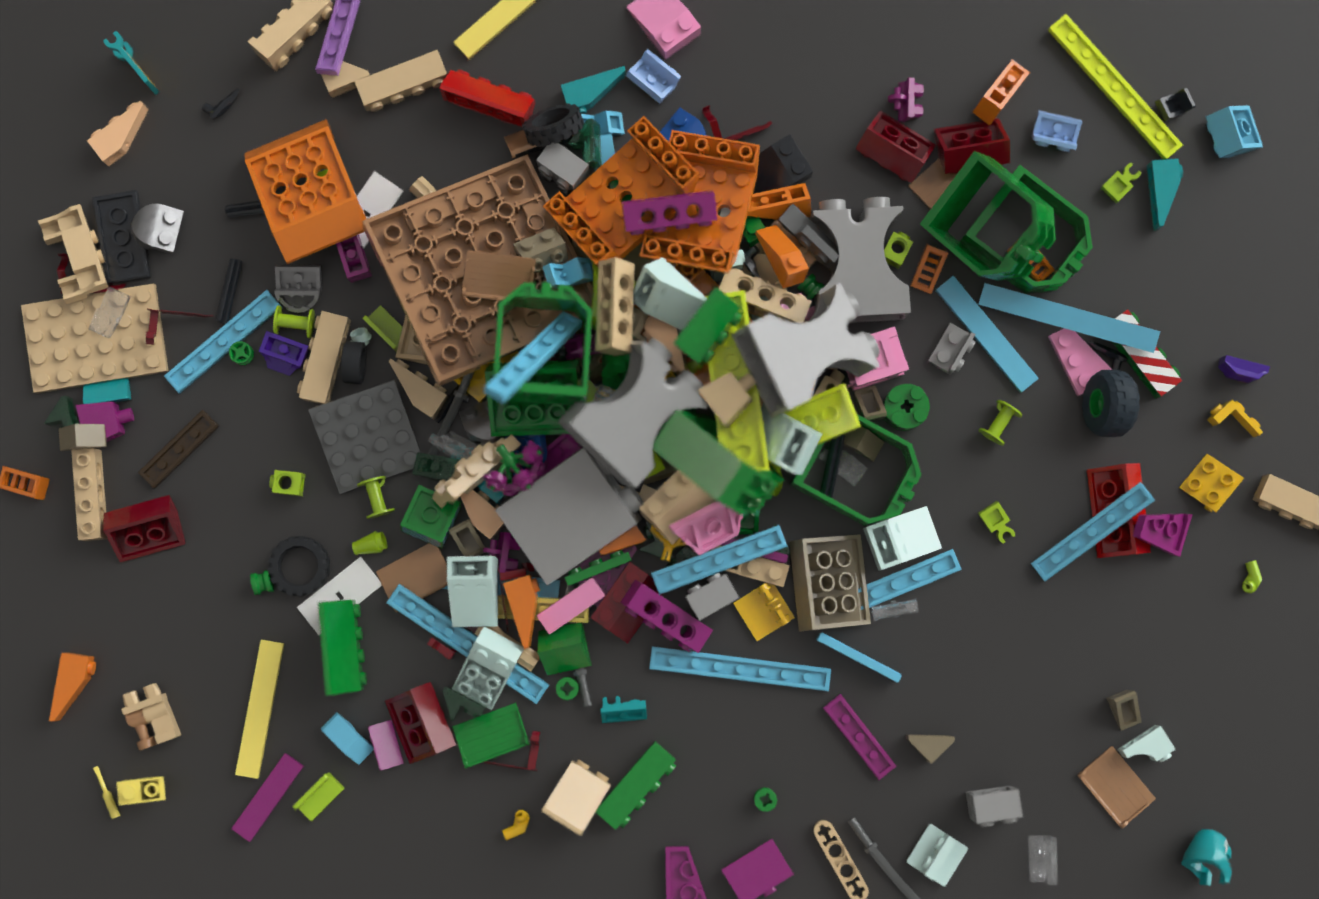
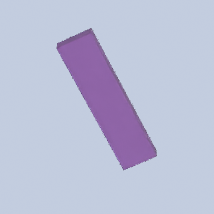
(337, 37)

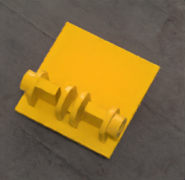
(1211, 483)
(763, 610)

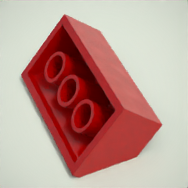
(487, 98)
(1105, 487)

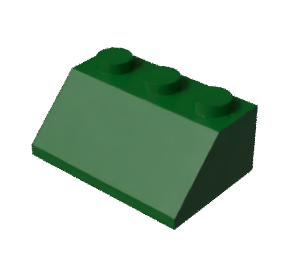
(709, 327)

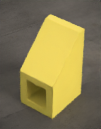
(141, 790)

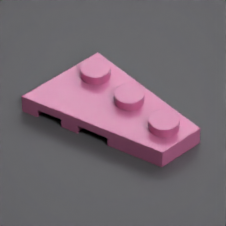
(1076, 358)

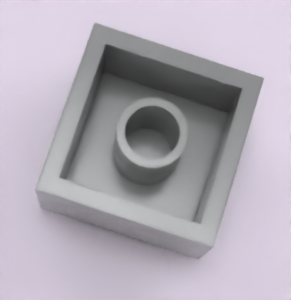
(562, 167)
(711, 596)
(994, 805)

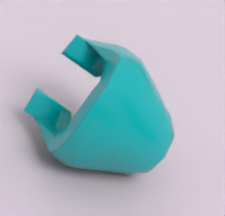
(1210, 848)

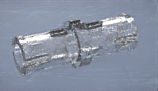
(894, 609)

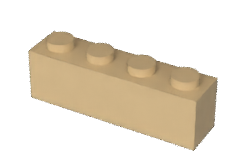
(401, 81)
(324, 358)
(1288, 501)

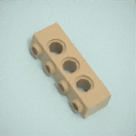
(776, 295)
(615, 307)
(89, 493)

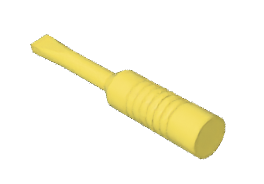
(107, 796)

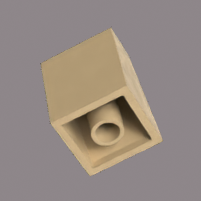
(577, 796)

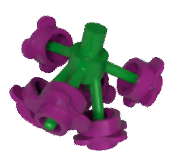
(512, 462)

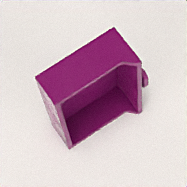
(758, 872)

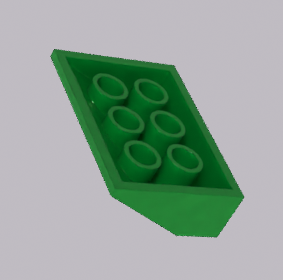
(533, 418)
(341, 646)

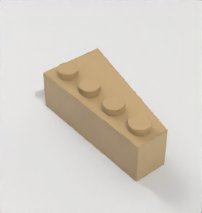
(290, 31)

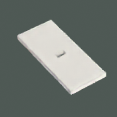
(377, 197)
(353, 583)

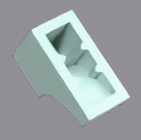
(1151, 743)

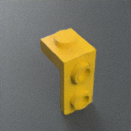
(1220, 412)

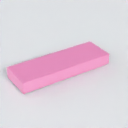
(570, 605)

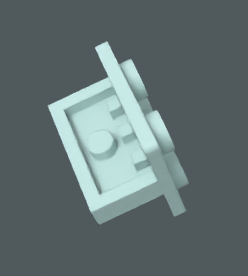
(937, 855)

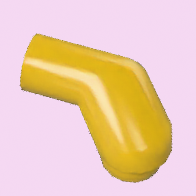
(519, 827)

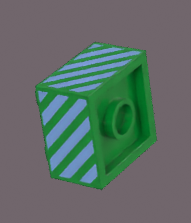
(427, 519)

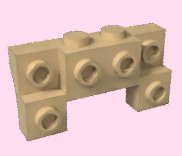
(80, 243)
(470, 472)

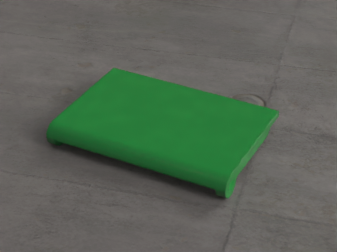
(491, 735)

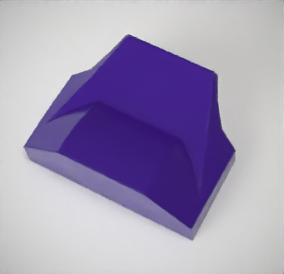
(283, 353)
(1241, 369)

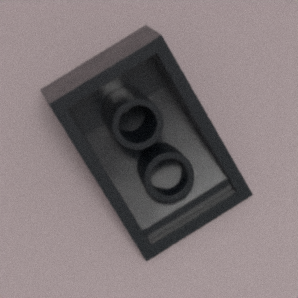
(781, 166)

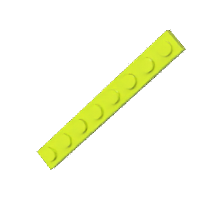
(1115, 87)

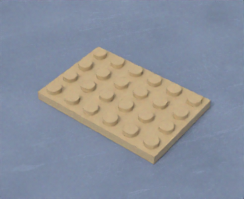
(71, 355)

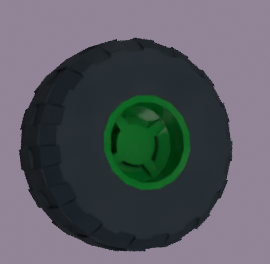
(1110, 403)

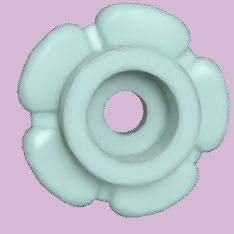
(360, 335)

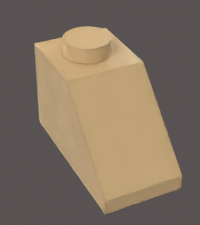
(345, 81)

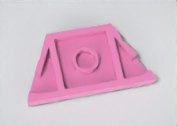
(708, 527)

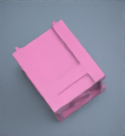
(890, 358)

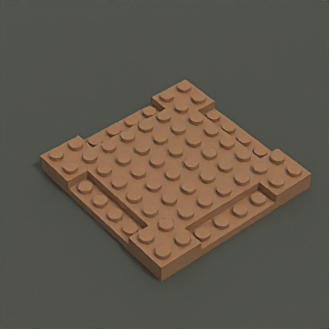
(425, 261)

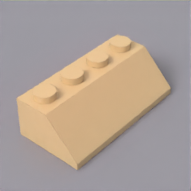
(673, 502)

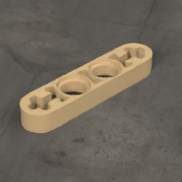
(839, 861)

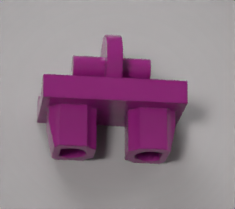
(904, 100)
(575, 345)
(505, 543)

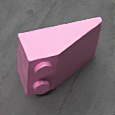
(665, 23)

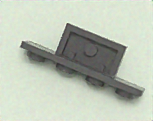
(810, 237)

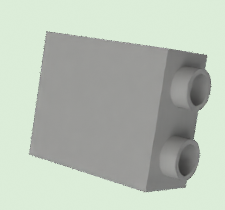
(570, 515)

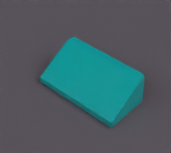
(107, 391)

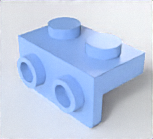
(654, 76)
(1056, 130)

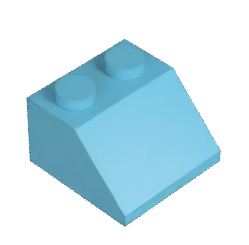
(1233, 131)

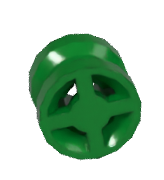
(810, 287)
(237, 350)
(261, 582)
(568, 685)
(761, 797)

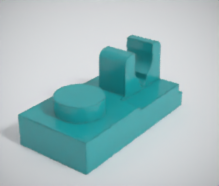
(623, 711)

